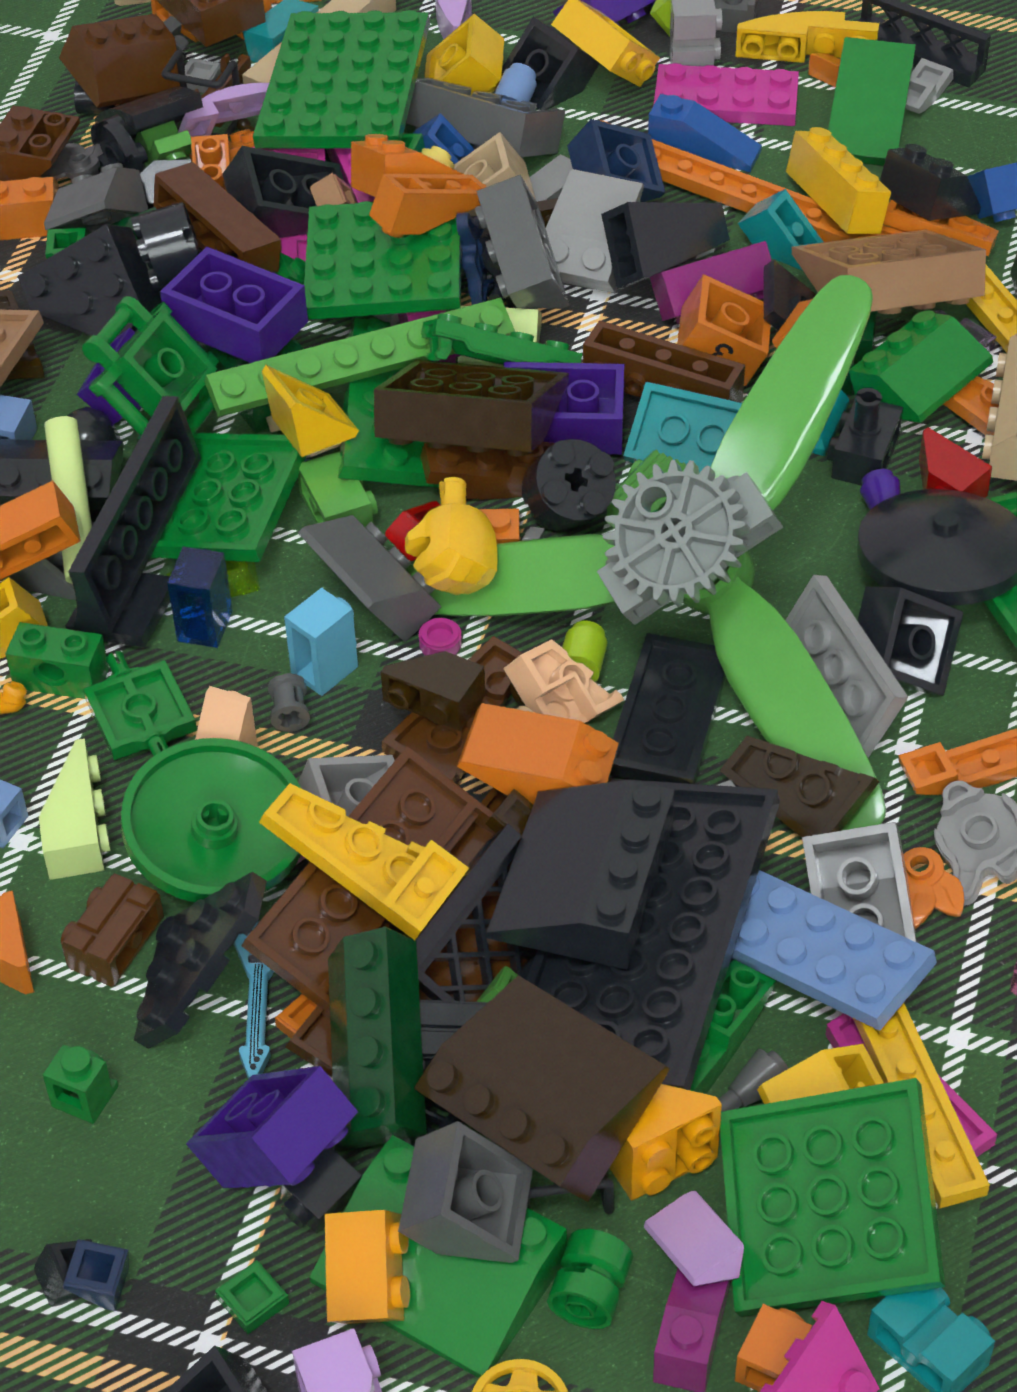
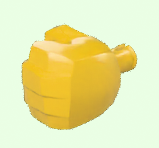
(454, 543)

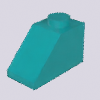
(780, 225)

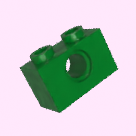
(56, 659)

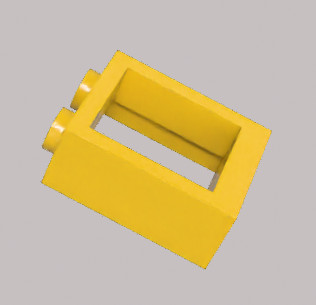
(606, 41)

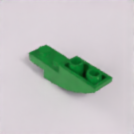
(736, 1011)

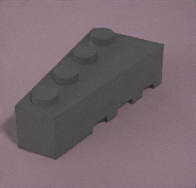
(485, 115)

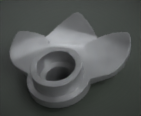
(75, 161)

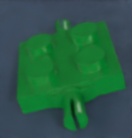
(139, 708)

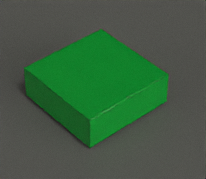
(252, 1297)

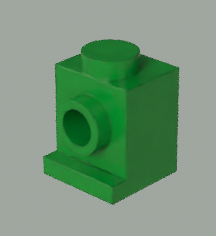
(83, 1073)

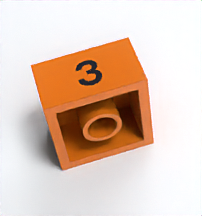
(725, 324)

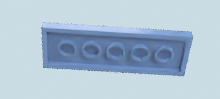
(829, 952)

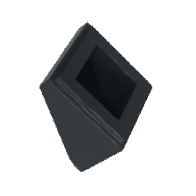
(52, 1270)

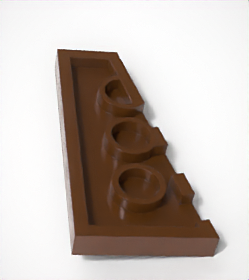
(443, 744)

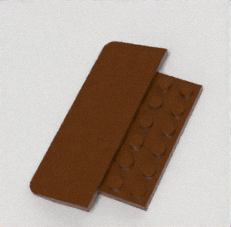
(317, 912)

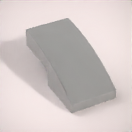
(927, 85)

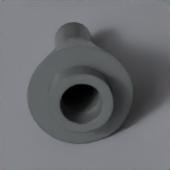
(756, 1071)

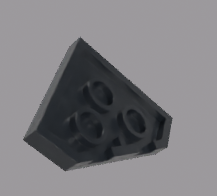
(192, 955)

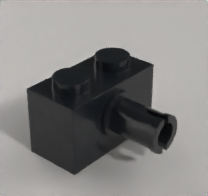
(866, 437)

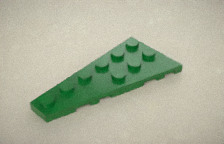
(370, 456)

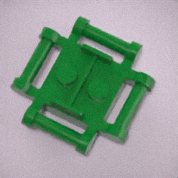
(151, 364)

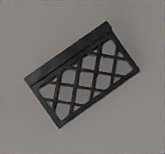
(483, 871)

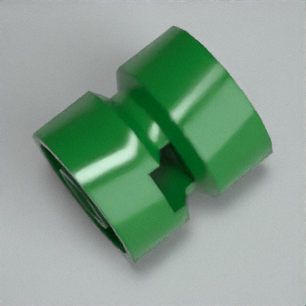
(590, 1278)

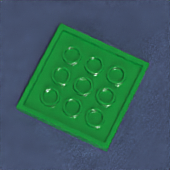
(365, 272)
(233, 496)
(831, 1198)

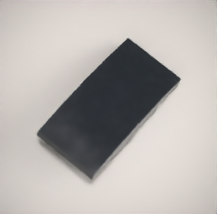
(155, 109)

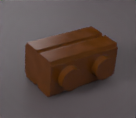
(111, 929)

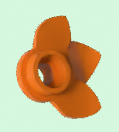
(932, 886)

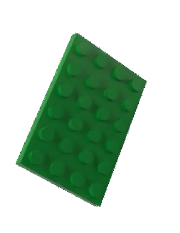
(342, 79)

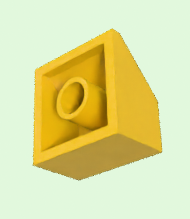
(468, 57)

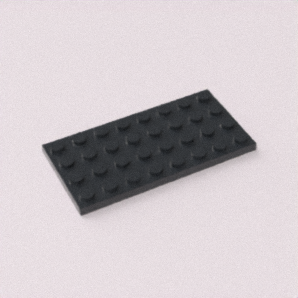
(686, 932)

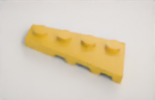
(343, 848)

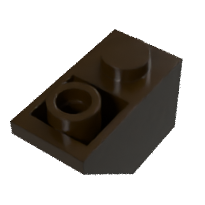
(435, 687)

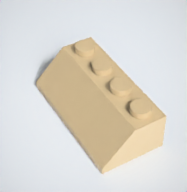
(1002, 446)

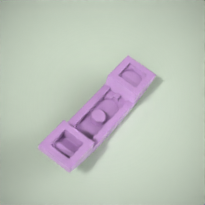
(224, 106)

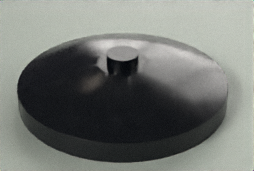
(941, 545)

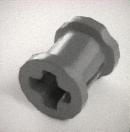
(288, 702)

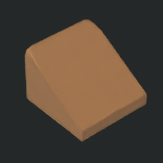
(332, 191)

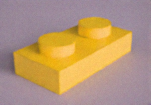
(422, 889)

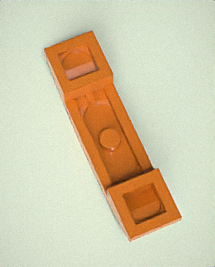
(976, 763)

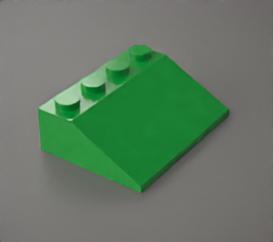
(459, 1304)

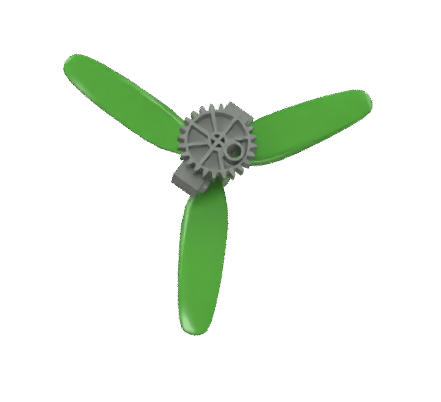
(702, 540)

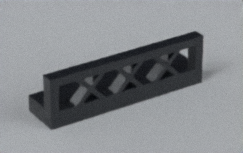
(953, 54)

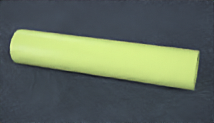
(69, 475)

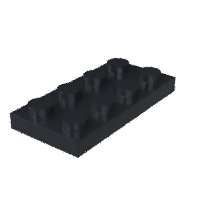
(668, 711)

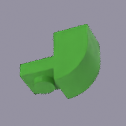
(165, 143)

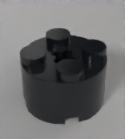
(165, 242)
(567, 466)

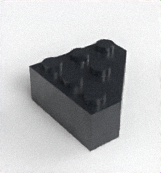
(90, 279)

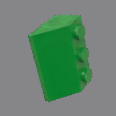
(922, 364)

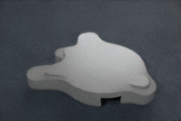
(977, 836)

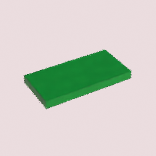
(871, 97)

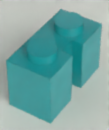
(931, 1340)

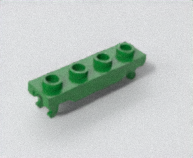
(486, 344)

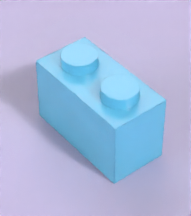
(321, 640)

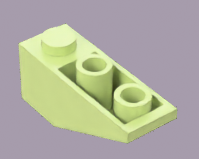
(70, 818)

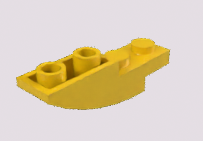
(799, 34)

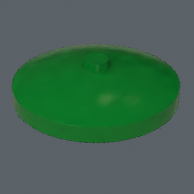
(197, 817)

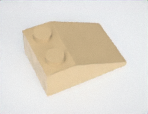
(494, 163)

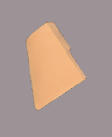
(558, 685)

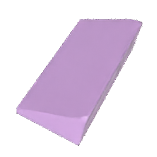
(697, 1240)

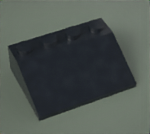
(585, 871)

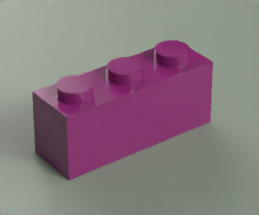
(738, 268)

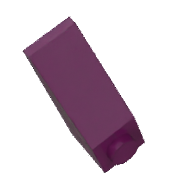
(689, 1333)

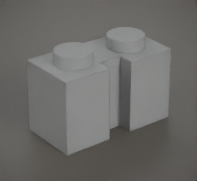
(694, 32)

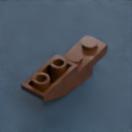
(486, 473)

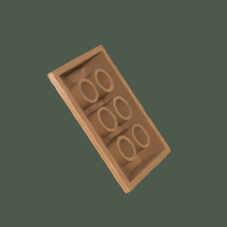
(900, 268)

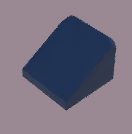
(97, 1273)

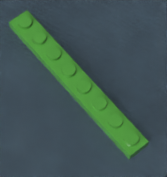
(343, 359)

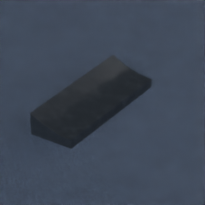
(133, 518)

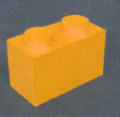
(365, 1267)

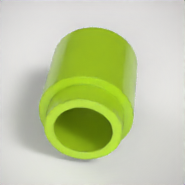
(586, 645)

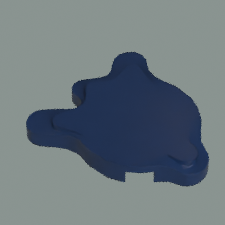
(472, 260)

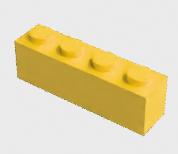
(838, 182)

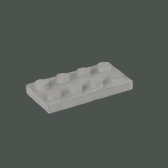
(847, 661)

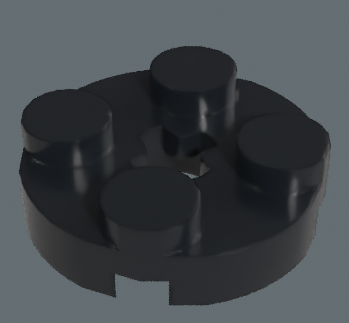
(117, 144)

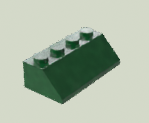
(377, 1036)

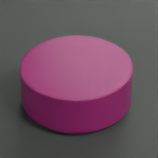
(440, 636)

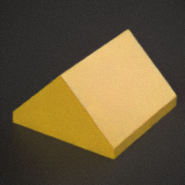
(305, 413)

